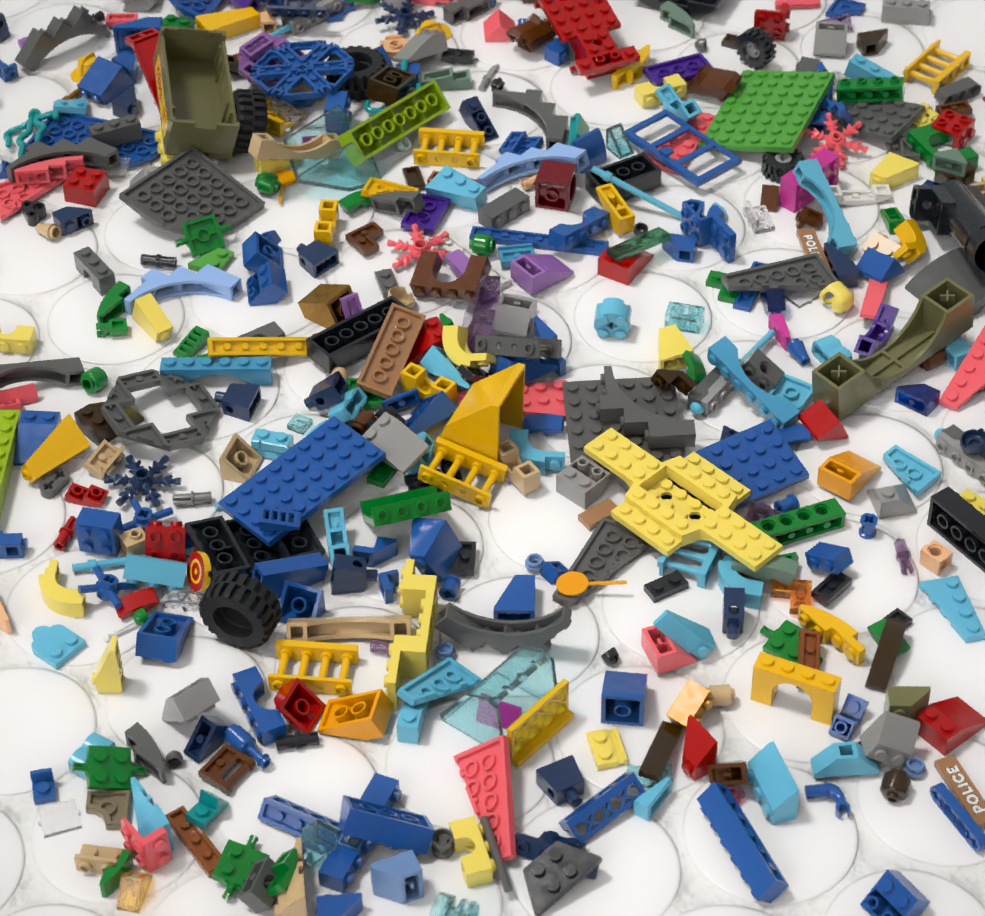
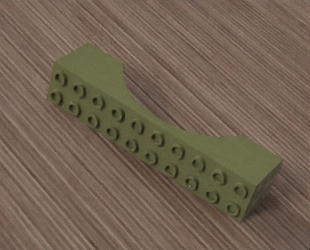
(937, 320)

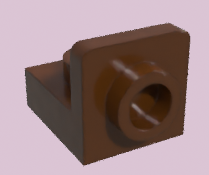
(809, 216)

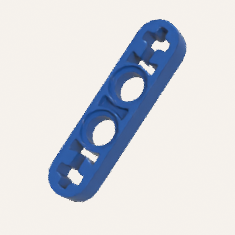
(958, 816)

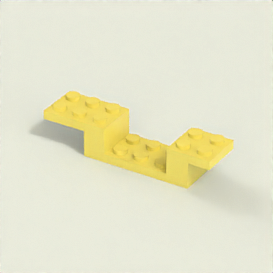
(412, 653)

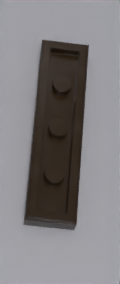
(660, 751)

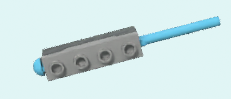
(298, 24)
(715, 387)
(949, 444)

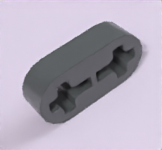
(54, 483)

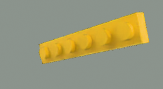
(256, 346)

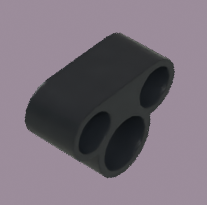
(33, 212)

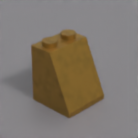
(323, 304)

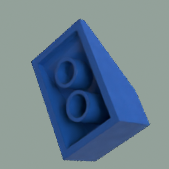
(130, 28)
(533, 367)
(32, 432)
(163, 636)

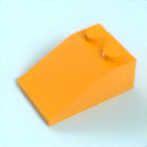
(357, 716)

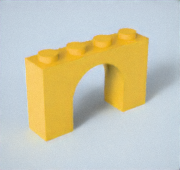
(819, 685)

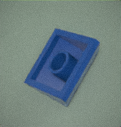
(879, 266)
(301, 601)

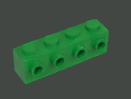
(870, 89)

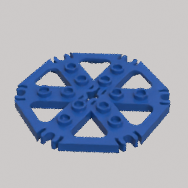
(299, 70)

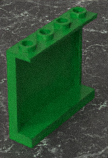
(405, 506)

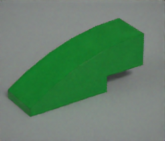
(113, 303)

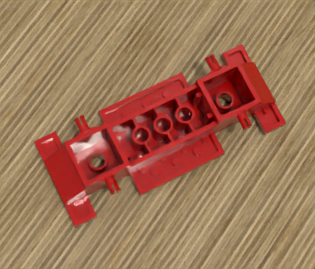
(587, 30)

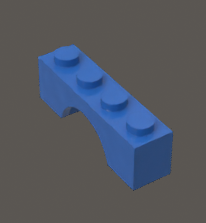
(567, 236)
(266, 722)

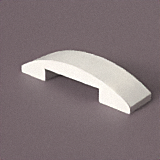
(877, 194)

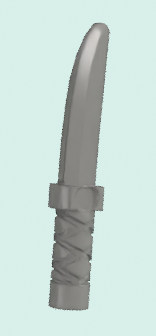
(488, 77)

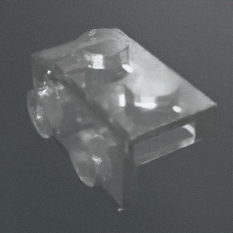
(758, 218)

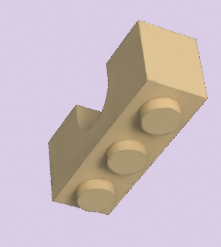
(522, 475)

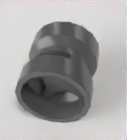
(442, 843)

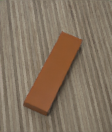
(194, 840)

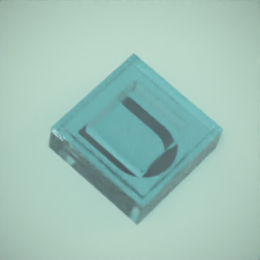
(299, 424)

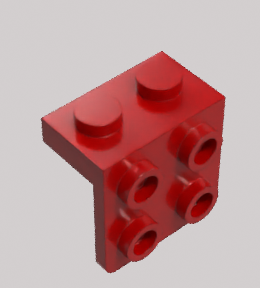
(773, 21)
(955, 125)
(165, 540)

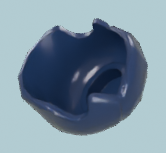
(973, 441)

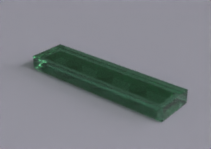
(638, 244)

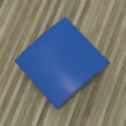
(519, 142)
(595, 147)

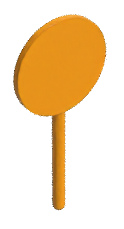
(286, 178)
(575, 583)

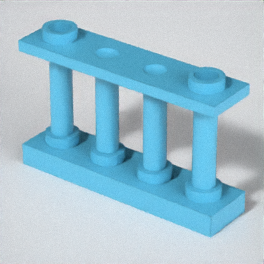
(703, 573)

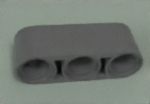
(958, 91)

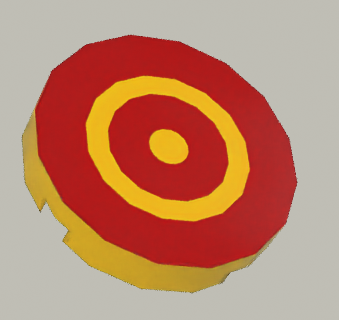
(197, 571)

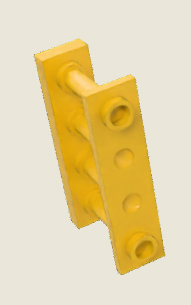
(943, 77)
(452, 138)
(468, 459)
(317, 652)

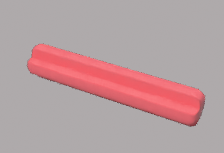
(797, 4)

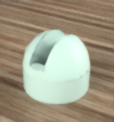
(403, 144)

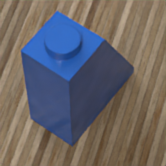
(517, 599)

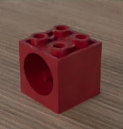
(555, 185)

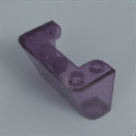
(482, 309)

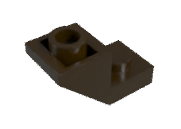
(665, 378)

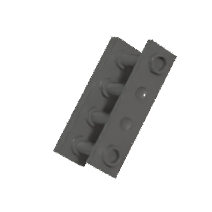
(518, 346)

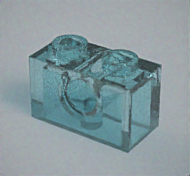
(685, 316)

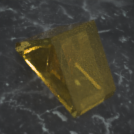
(133, 890)

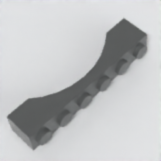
(58, 371)

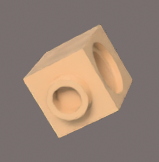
(935, 557)

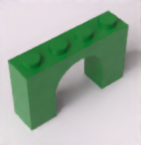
(925, 138)

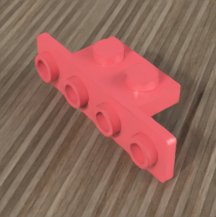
(16, 397)

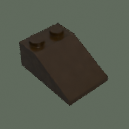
(389, 85)
(94, 424)

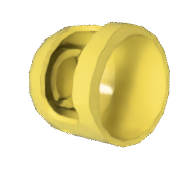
(842, 299)

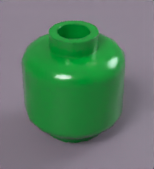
(267, 183)
(482, 244)
(94, 380)

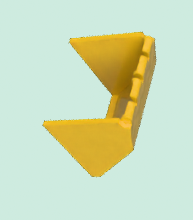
(484, 407)

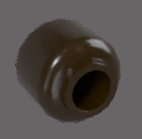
(895, 785)

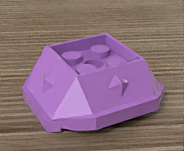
(254, 49)

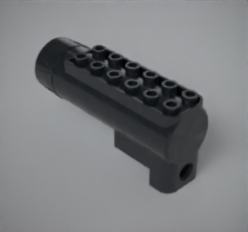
(954, 211)

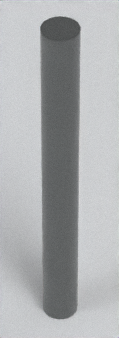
(496, 855)

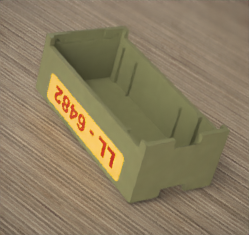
(195, 91)

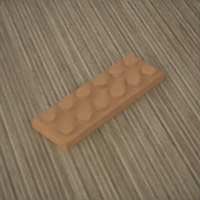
(390, 351)

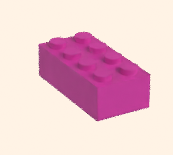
(794, 196)

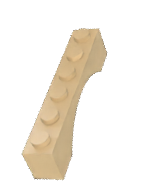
(265, 147)
(348, 627)

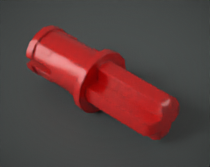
(65, 534)

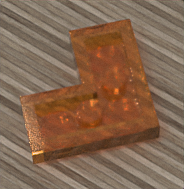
(798, 592)

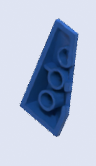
(430, 412)

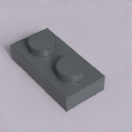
(385, 281)

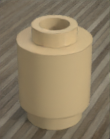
(722, 694)

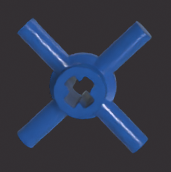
(144, 516)
(106, 587)

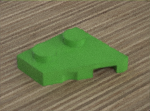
(218, 258)

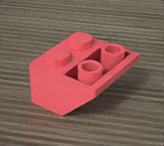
(663, 652)

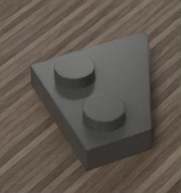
(902, 149)

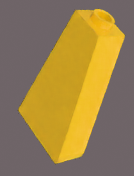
(232, 21)
(58, 448)

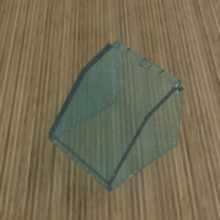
(341, 170)
(477, 709)

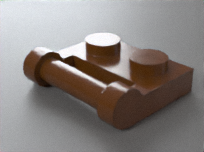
(221, 764)

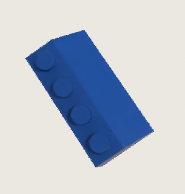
(385, 825)

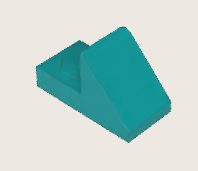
(206, 809)

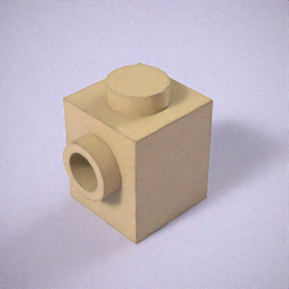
(133, 541)

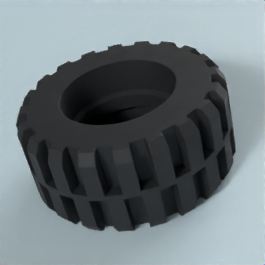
(367, 63)
(251, 115)
(240, 610)

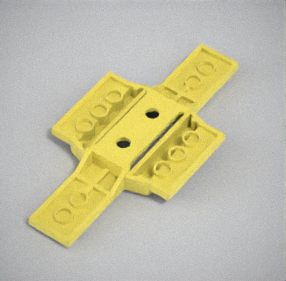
(667, 522)

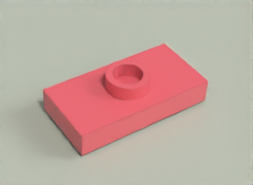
(119, 18)

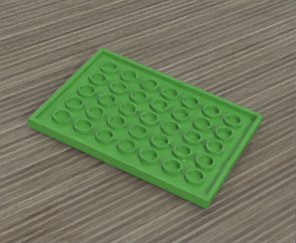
(769, 110)

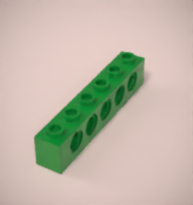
(803, 522)

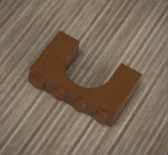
(425, 275)

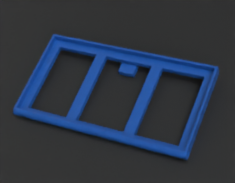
(663, 154)

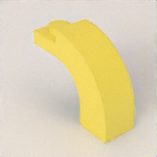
(456, 347)
(60, 599)

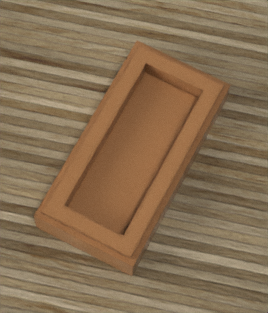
(592, 516)

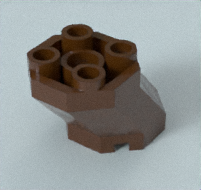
(531, 33)
(714, 82)

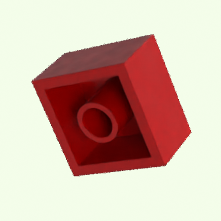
(86, 186)

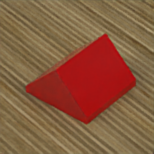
(822, 422)

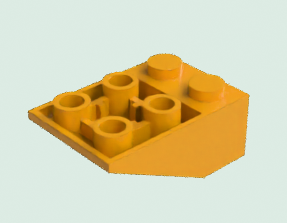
(846, 474)

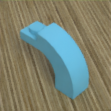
(684, 110)
(541, 459)
(336, 532)
(731, 578)

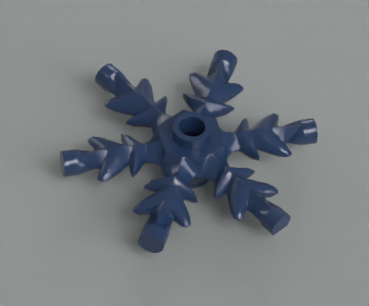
(403, 16)
(142, 480)

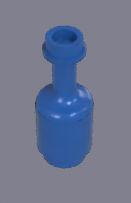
(242, 741)

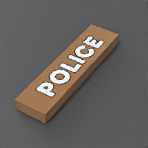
(810, 243)
(962, 788)

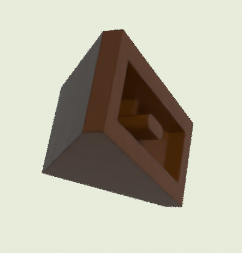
(770, 197)
(729, 773)

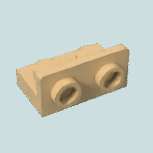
(96, 858)

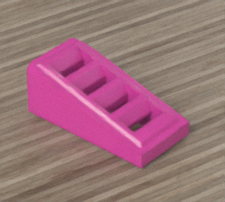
(778, 324)

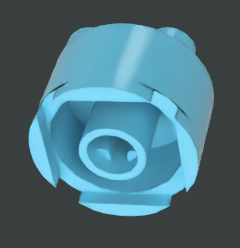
(612, 318)

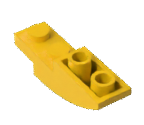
(631, 72)
(833, 630)

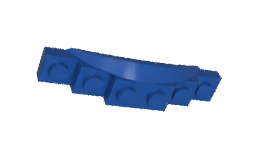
(828, 105)

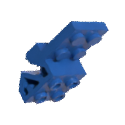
(709, 228)

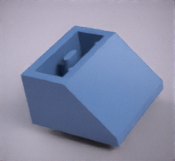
(398, 878)

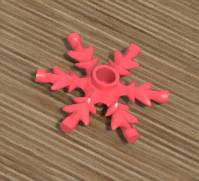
(836, 140)
(418, 246)

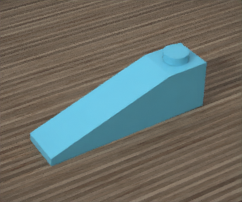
(438, 363)
(148, 816)

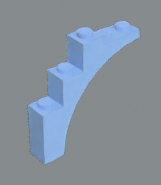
(512, 165)
(182, 281)

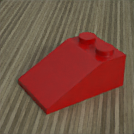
(624, 270)
(429, 335)
(948, 724)

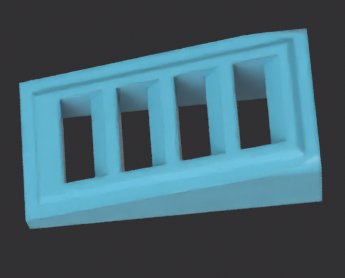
(652, 799)

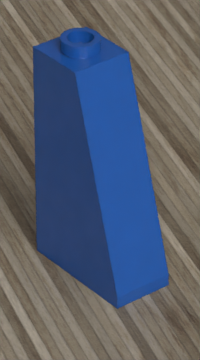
(301, 569)

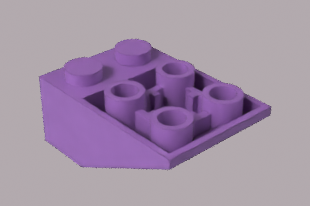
(538, 271)

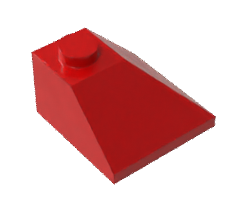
(299, 705)
(698, 750)

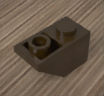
(871, 41)

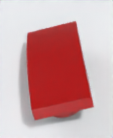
(91, 496)
(142, 598)

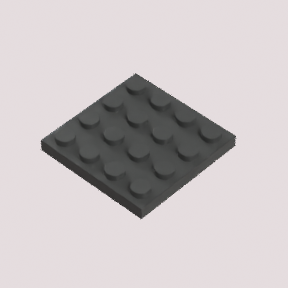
(883, 119)

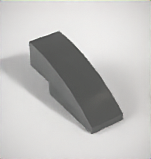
(465, 10)
(398, 202)
(145, 751)

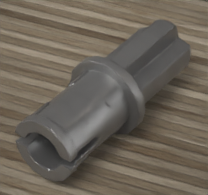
(192, 498)

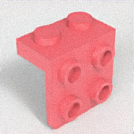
(149, 851)

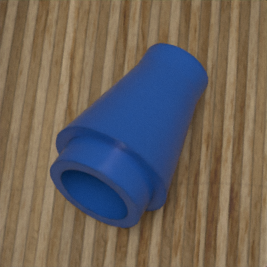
(798, 351)

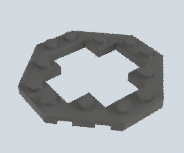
(148, 434)

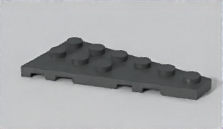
(792, 274)
(603, 555)

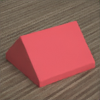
(497, 26)

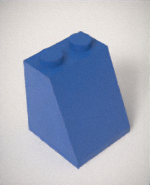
(104, 81)
(433, 546)
(623, 698)

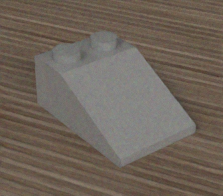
(422, 45)
(399, 443)

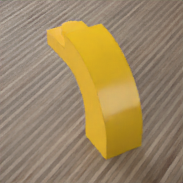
(912, 241)

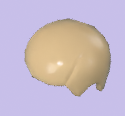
(400, 294)

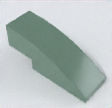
(677, 19)
(448, 79)
(779, 569)

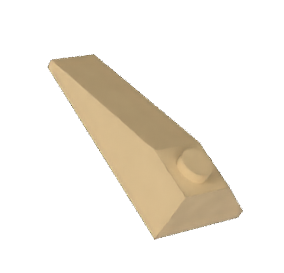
(293, 900)

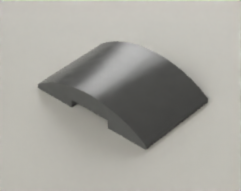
(957, 268)

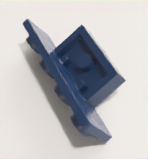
(301, 8)
(532, 847)

